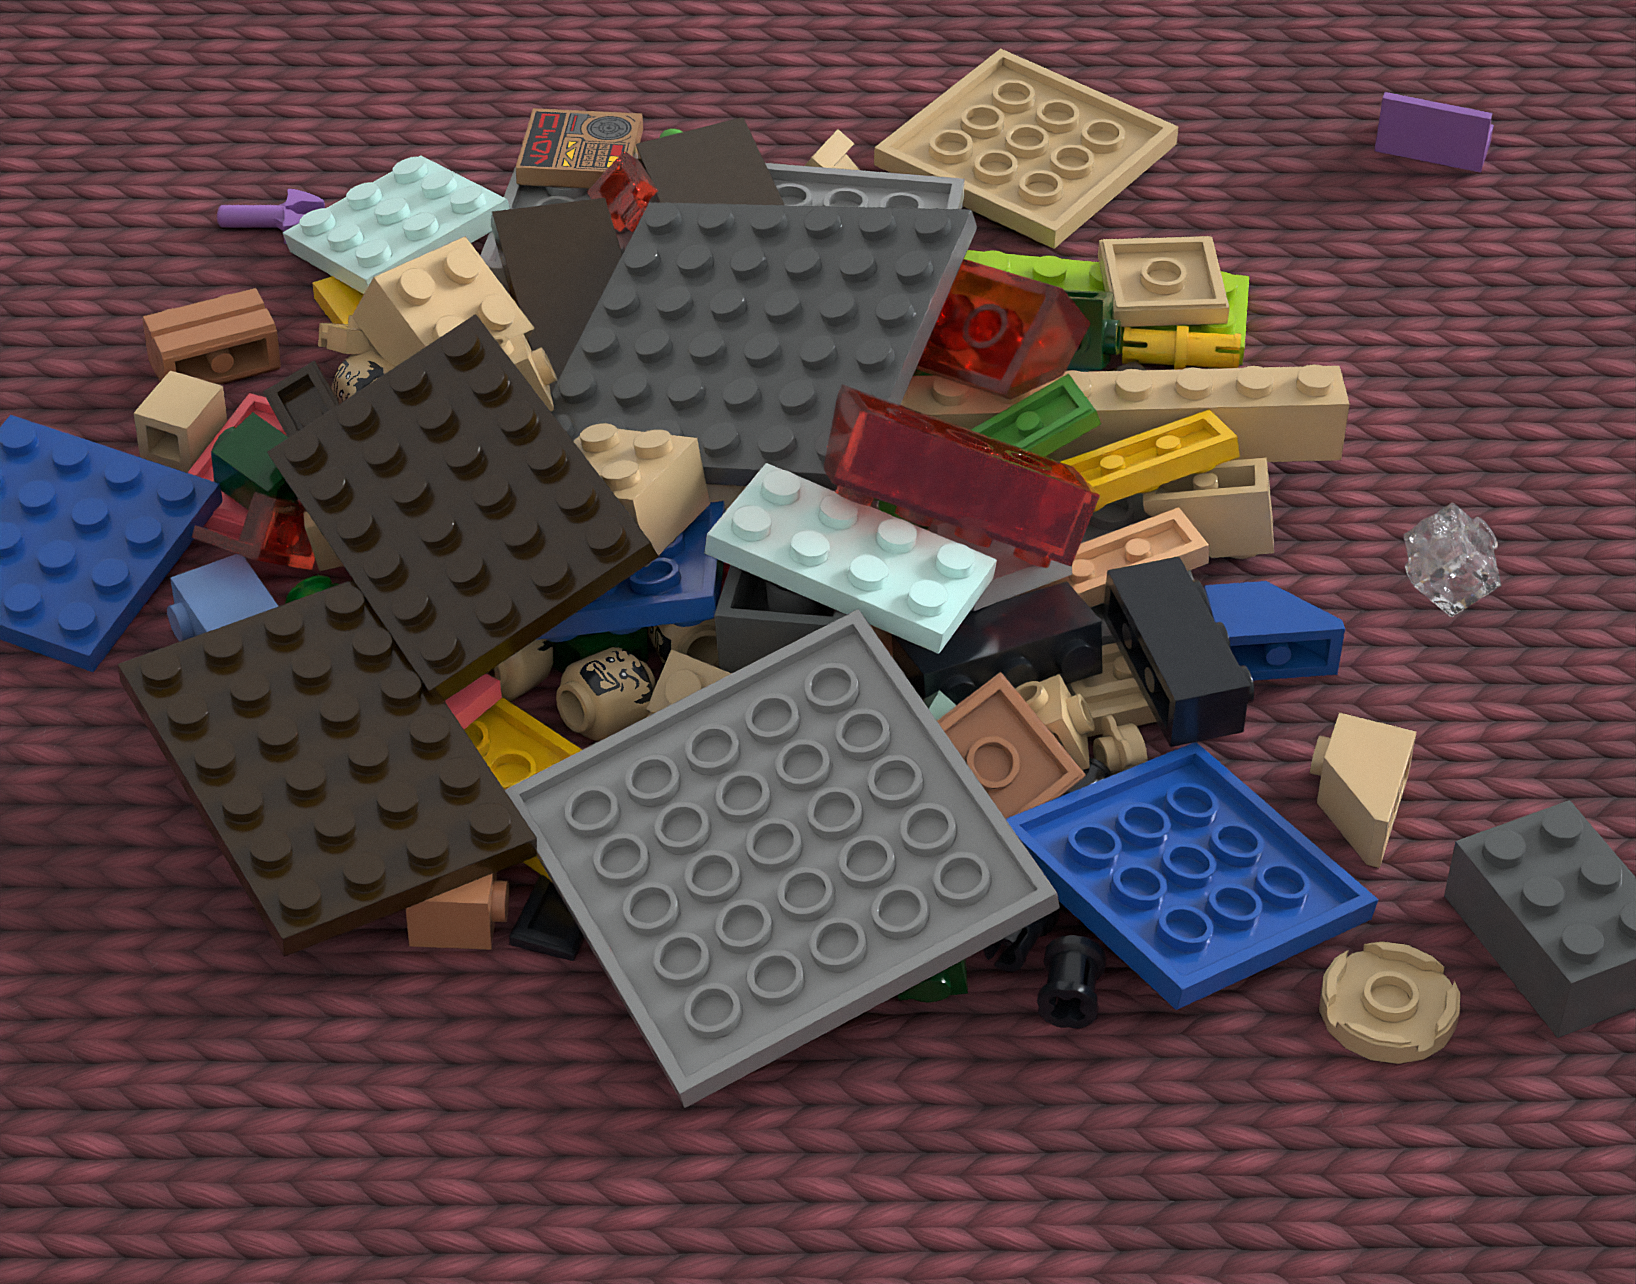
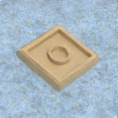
(1164, 281)

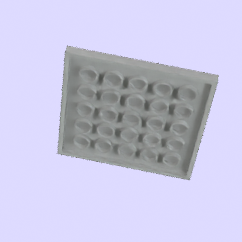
(778, 855)

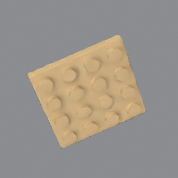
(1029, 146)

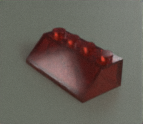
(1003, 332)
(957, 478)

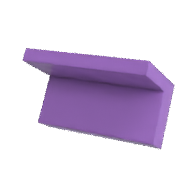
(1434, 132)

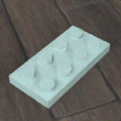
(851, 557)

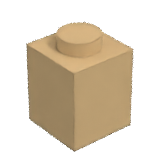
(179, 420)

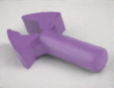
(270, 216)

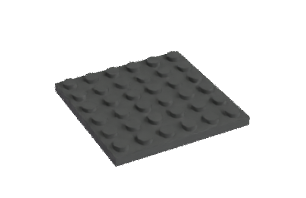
(752, 322)

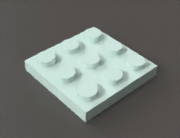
(393, 221)

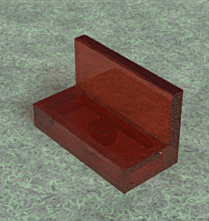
(271, 533)

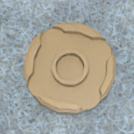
(1389, 1003)

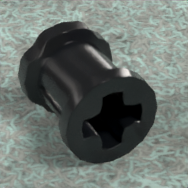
(1071, 982)

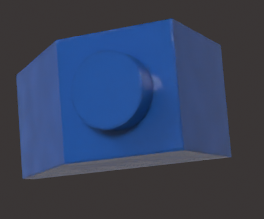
(1276, 630)

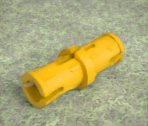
(1181, 348)

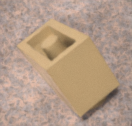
(1224, 505)
(1363, 780)

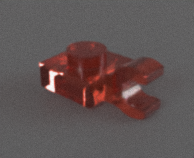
(626, 191)

